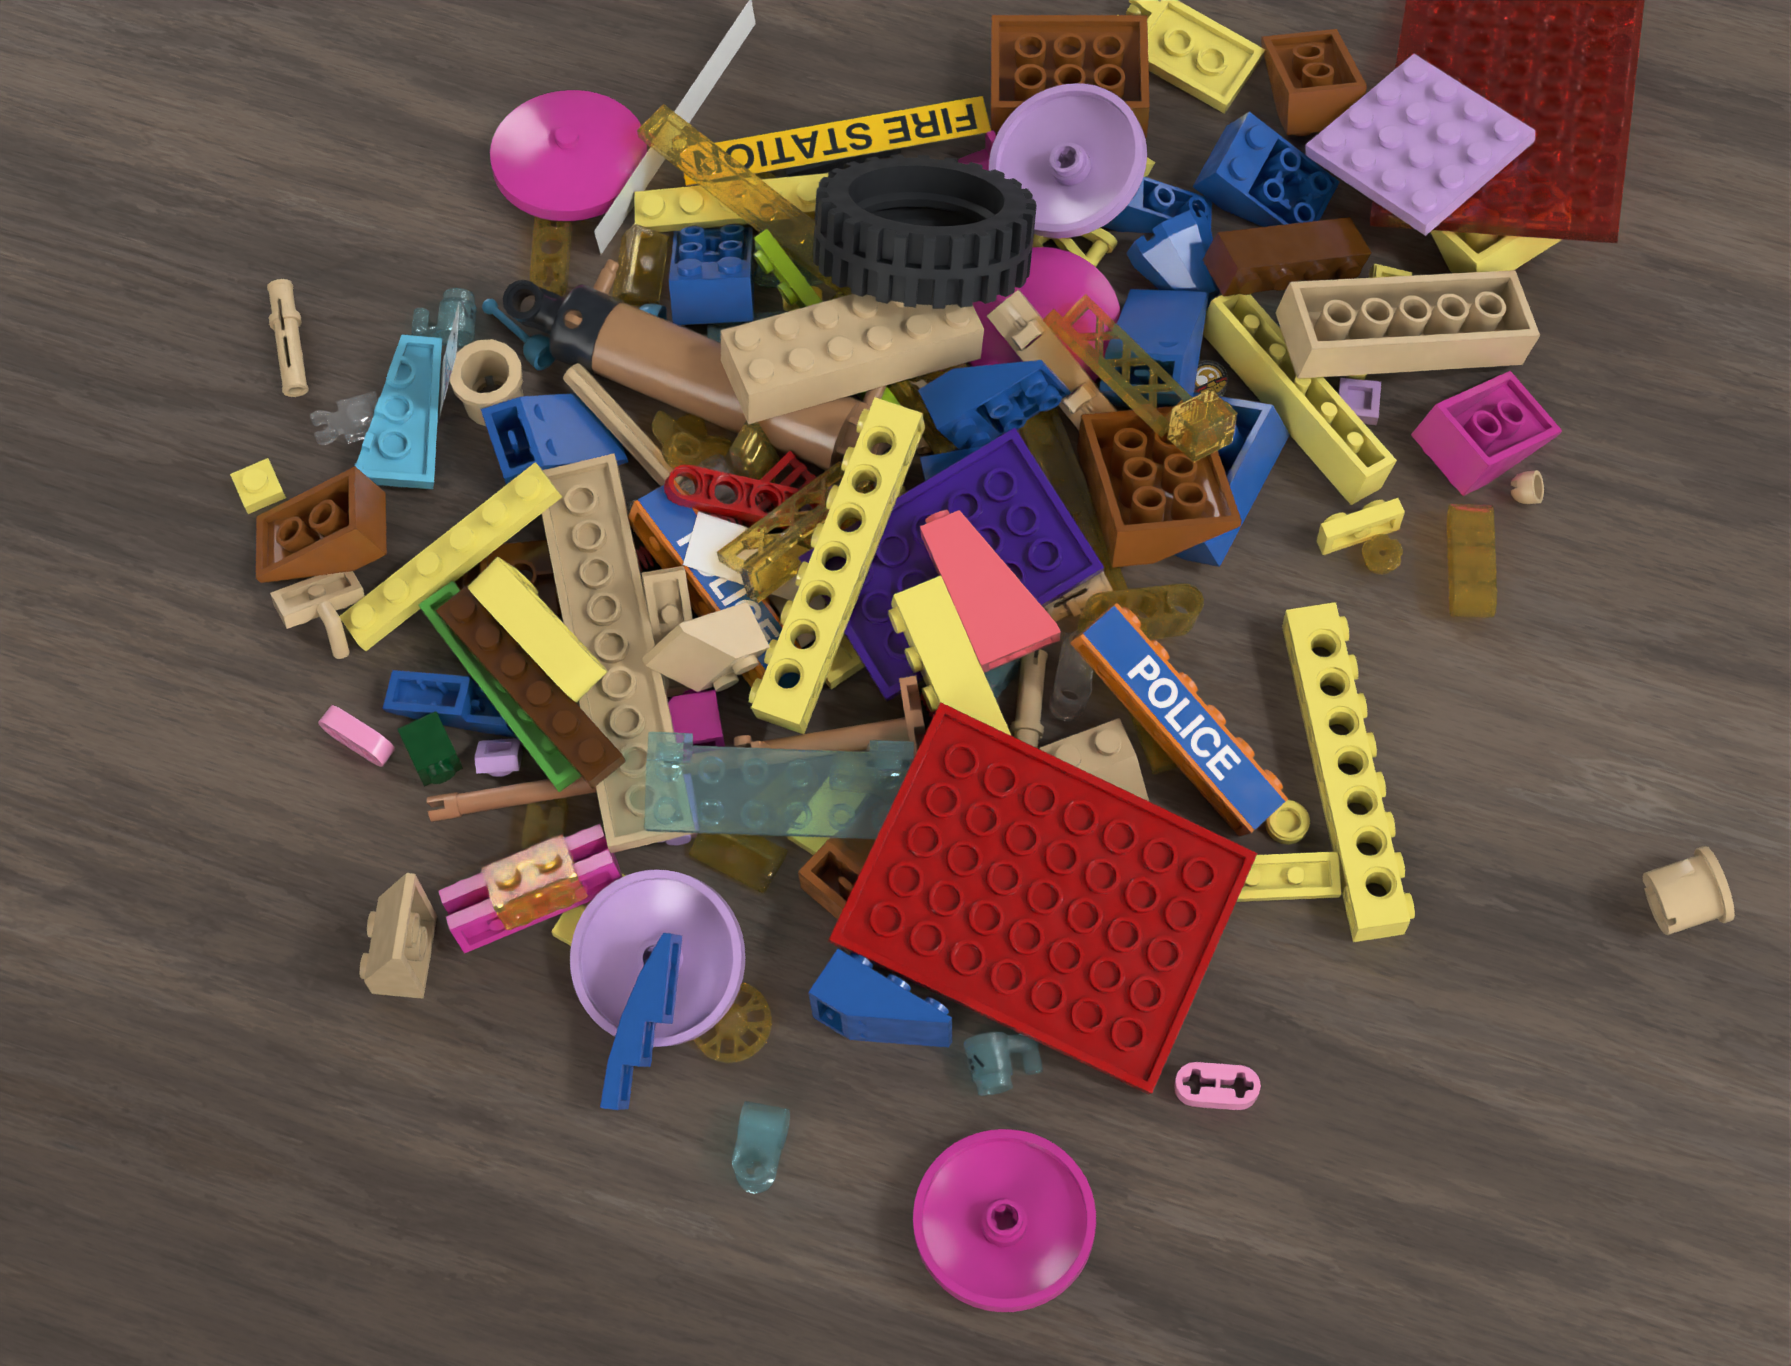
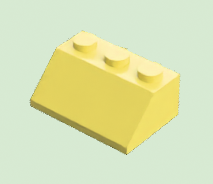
(1487, 252)

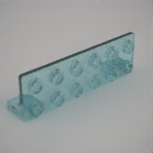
(771, 788)

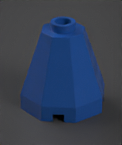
(1175, 255)

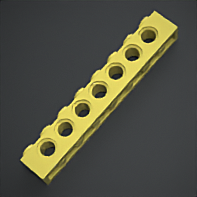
(794, 706)
(1367, 914)

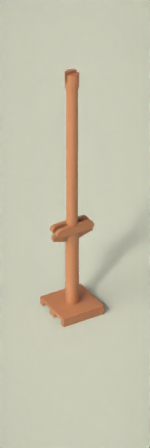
(851, 738)

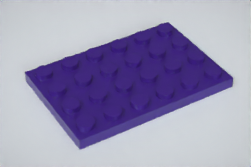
(1010, 507)

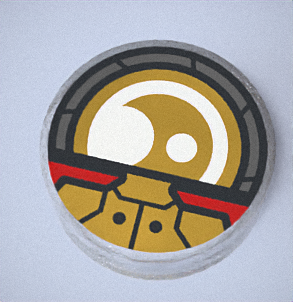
(1211, 376)

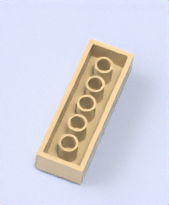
(1406, 323)
(842, 351)

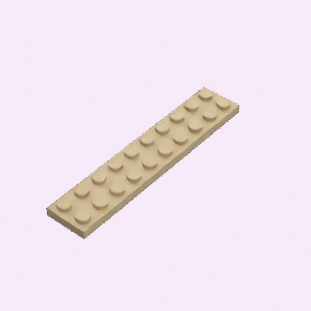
(608, 613)

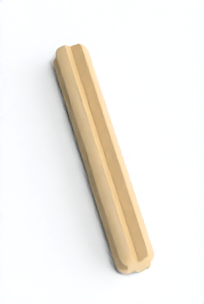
(618, 423)

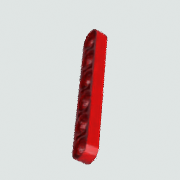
(743, 487)

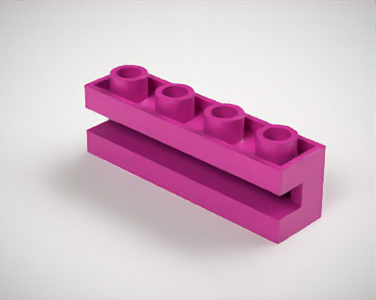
(471, 910)

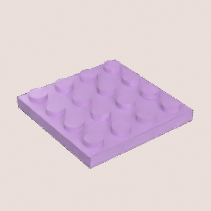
(1420, 143)

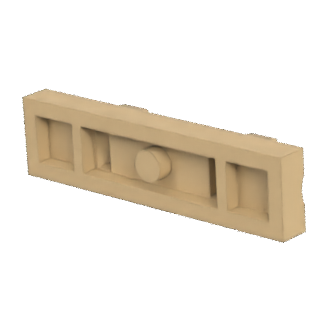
(1019, 325)

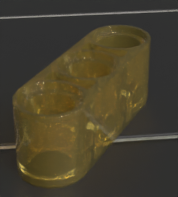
(1471, 560)
(1155, 603)

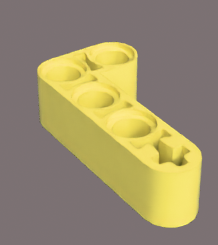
(536, 628)

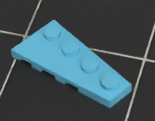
(403, 431)

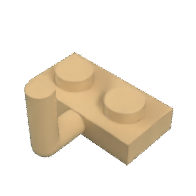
(320, 598)

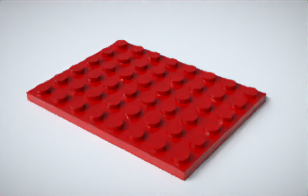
(1043, 898)

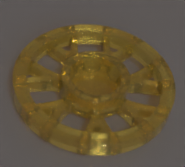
(734, 1026)

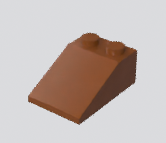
(1311, 79)
(323, 530)

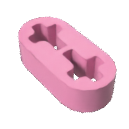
(356, 735)
(1215, 1096)

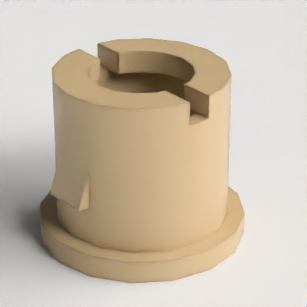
(482, 360)
(1689, 892)

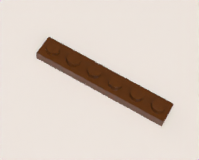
(532, 688)

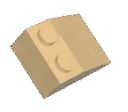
(400, 941)

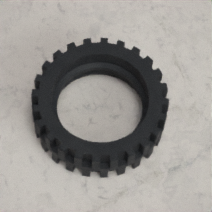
(923, 231)

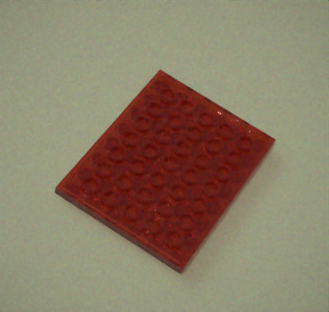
(1559, 71)

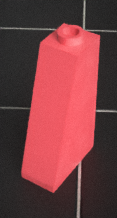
(989, 598)

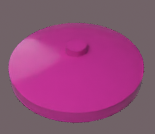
(566, 154)
(1057, 283)
(1004, 1220)

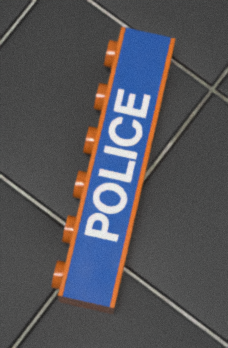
(666, 534)
(1179, 719)

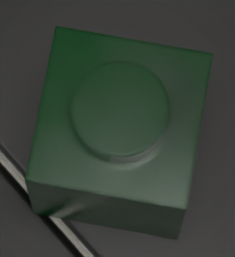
(430, 749)

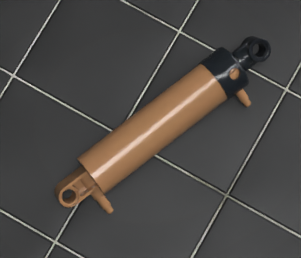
(675, 366)

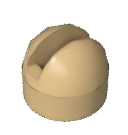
(1528, 487)

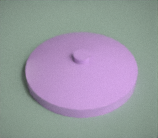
(1075, 155)
(623, 929)

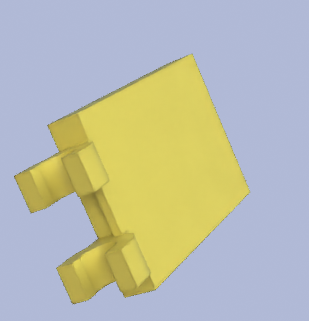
(1196, 51)

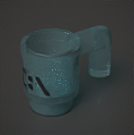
(446, 316)
(991, 1061)

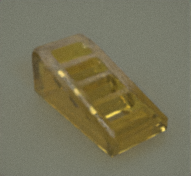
(753, 452)

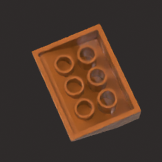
(1058, 50)
(1149, 491)

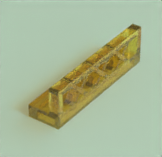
(1105, 367)
(779, 553)

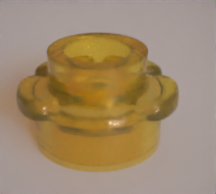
(1378, 563)

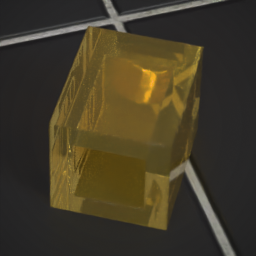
(1202, 425)

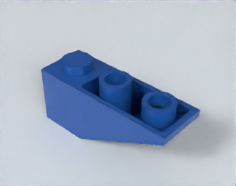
(1155, 204)

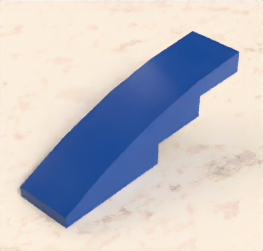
(453, 697)
(648, 1004)

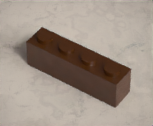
(1287, 253)

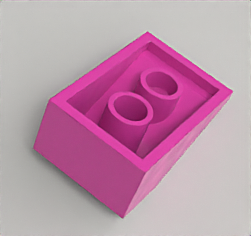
(1484, 432)

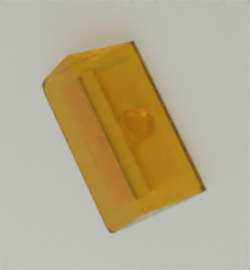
(640, 266)
(742, 857)

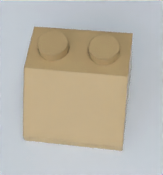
(710, 649)
(1103, 753)

